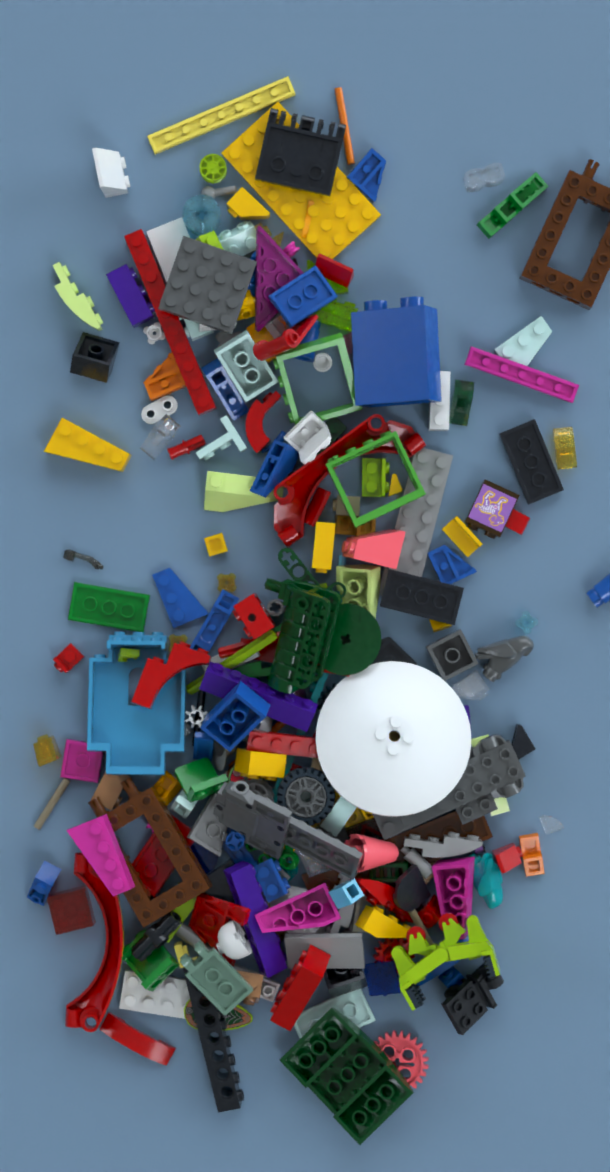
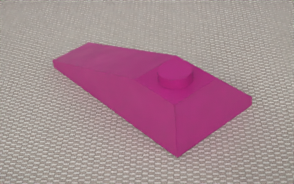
(303, 911)

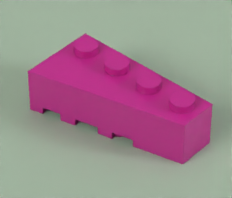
(103, 853)
(455, 888)

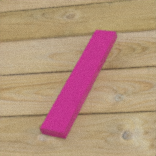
(521, 374)

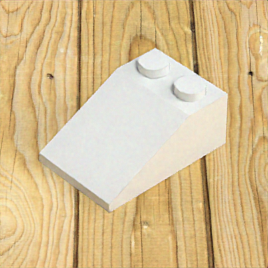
(110, 172)

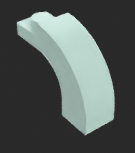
(338, 816)

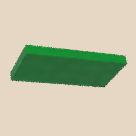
(108, 607)

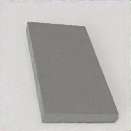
(344, 948)

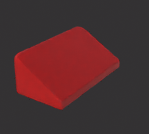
(334, 270)
(316, 506)

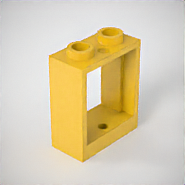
(323, 546)

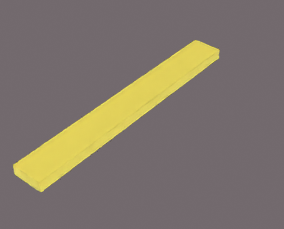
(221, 115)

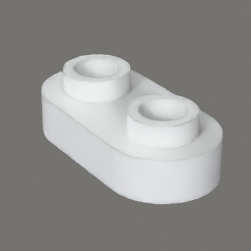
(159, 409)

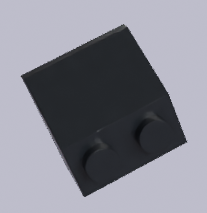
(94, 357)
(344, 981)

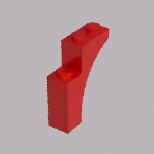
(157, 673)

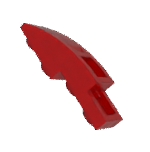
(382, 894)

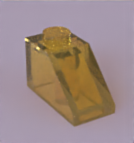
(46, 750)

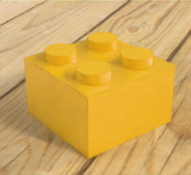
(260, 764)

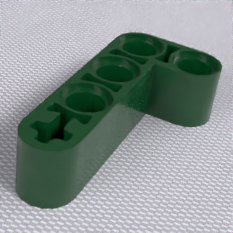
(307, 577)

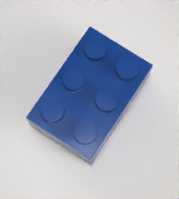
(235, 716)

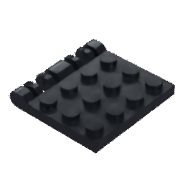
(300, 156)

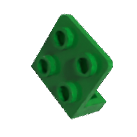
(199, 779)

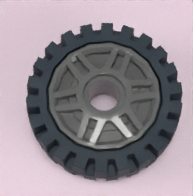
(316, 784)

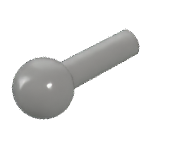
(211, 192)

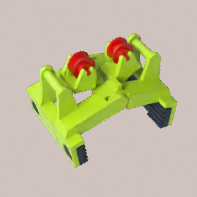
(435, 955)

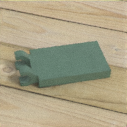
(216, 978)

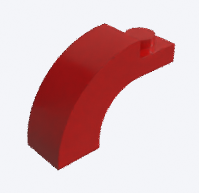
(254, 421)

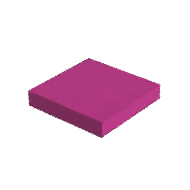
(80, 763)

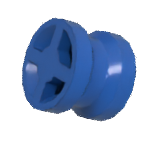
(232, 845)

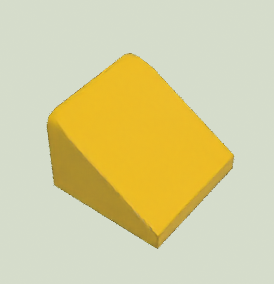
(395, 486)

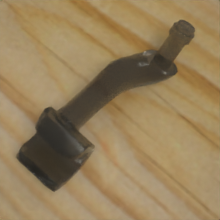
(70, 555)

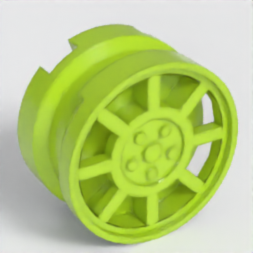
(213, 168)

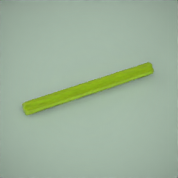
(238, 657)

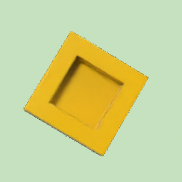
(215, 544)

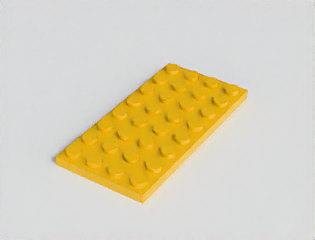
(334, 219)

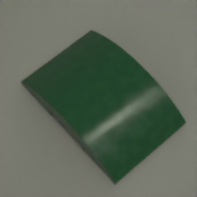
(348, 1074)

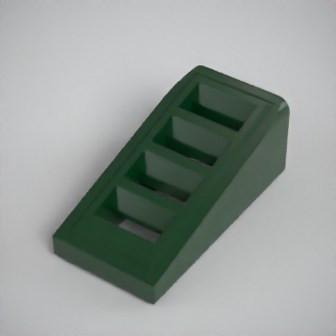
(389, 879)

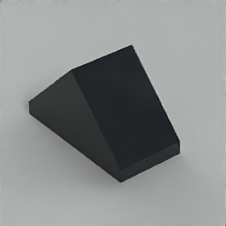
(521, 742)

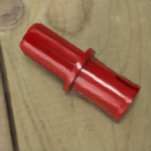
(186, 447)

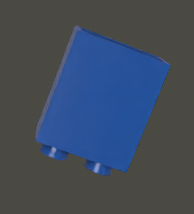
(396, 354)

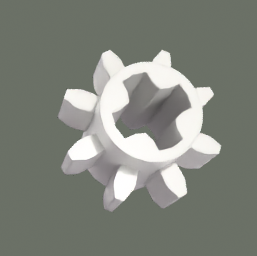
(191, 718)

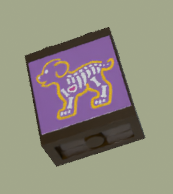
(491, 509)

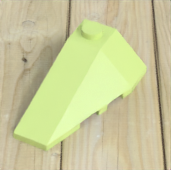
(361, 585)

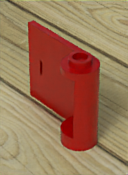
(289, 340)

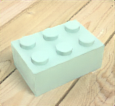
(242, 366)

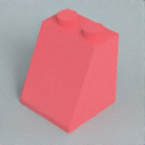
(377, 548)

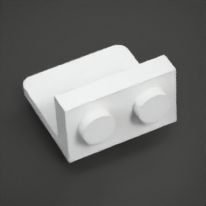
(309, 437)

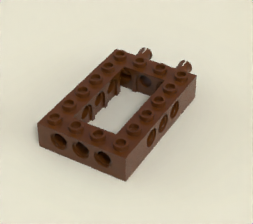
(542, 276)
(174, 843)

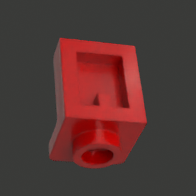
(68, 658)
(430, 912)

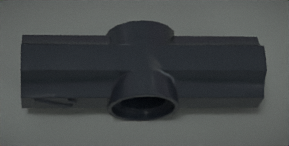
(156, 936)

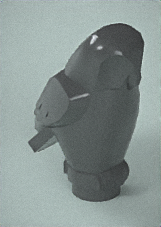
(503, 655)

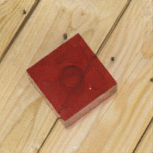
(71, 910)

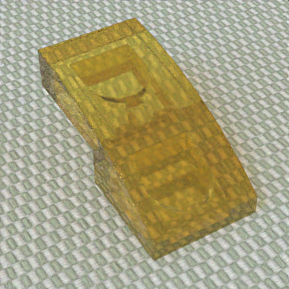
(565, 448)

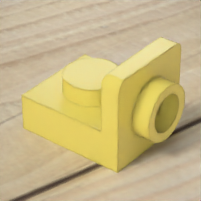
(180, 951)

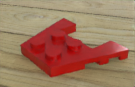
(213, 913)

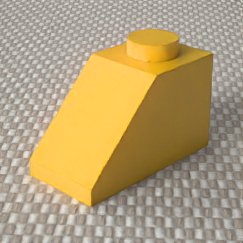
(246, 207)

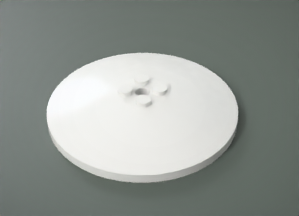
(386, 774)

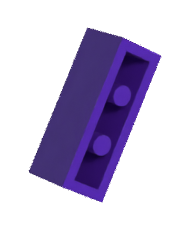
(131, 295)

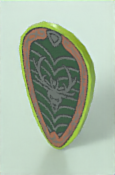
(235, 1019)

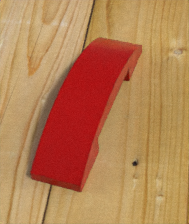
(136, 1040)

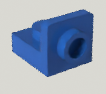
(451, 977)

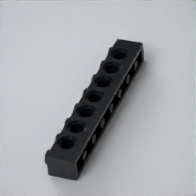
(224, 1099)

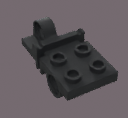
(470, 1000)

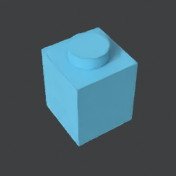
(346, 893)

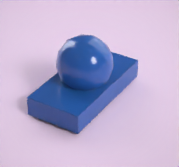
(203, 746)

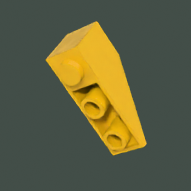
(380, 926)

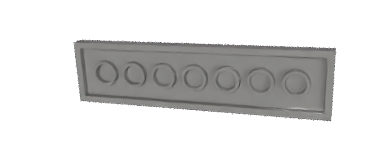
(420, 515)

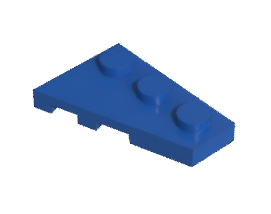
(177, 598)

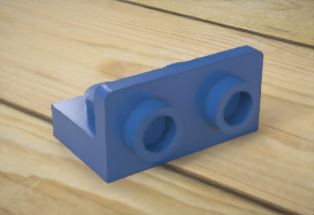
(271, 880)

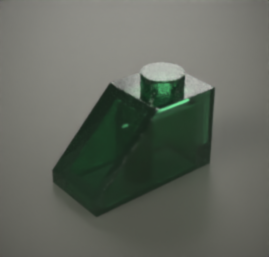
(461, 402)

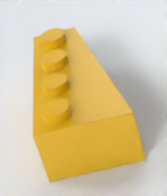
(78, 444)

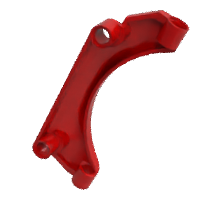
(291, 510)

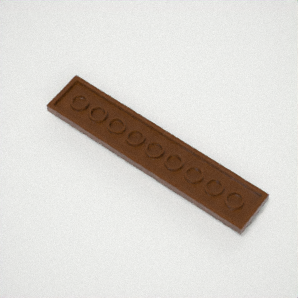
(435, 828)

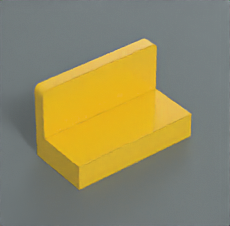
(462, 536)

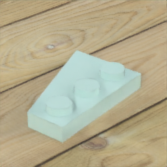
(526, 343)

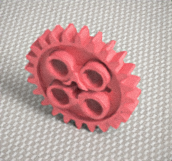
(400, 1044)

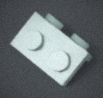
(239, 239)

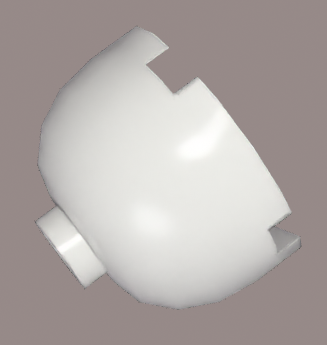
(232, 941)

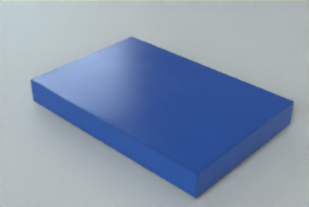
(302, 297)

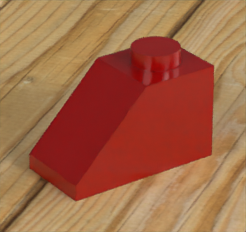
(507, 857)

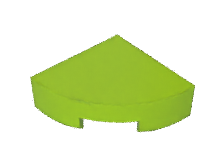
(125, 654)

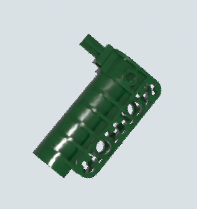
(302, 633)

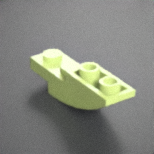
(78, 304)

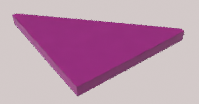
(273, 271)

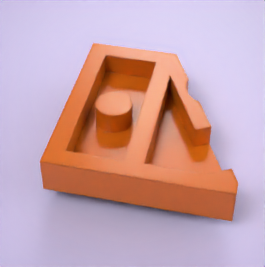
(165, 379)

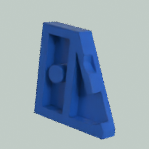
(368, 174)
(448, 565)

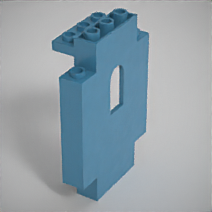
(134, 735)

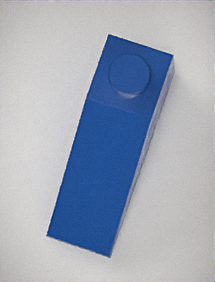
(225, 389)
(275, 468)

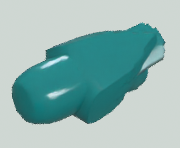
(488, 880)

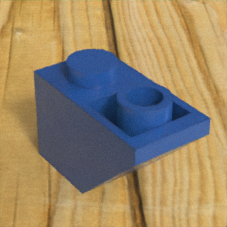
(43, 883)

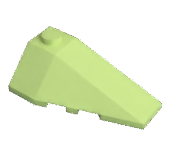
(232, 492)

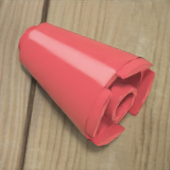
(375, 851)

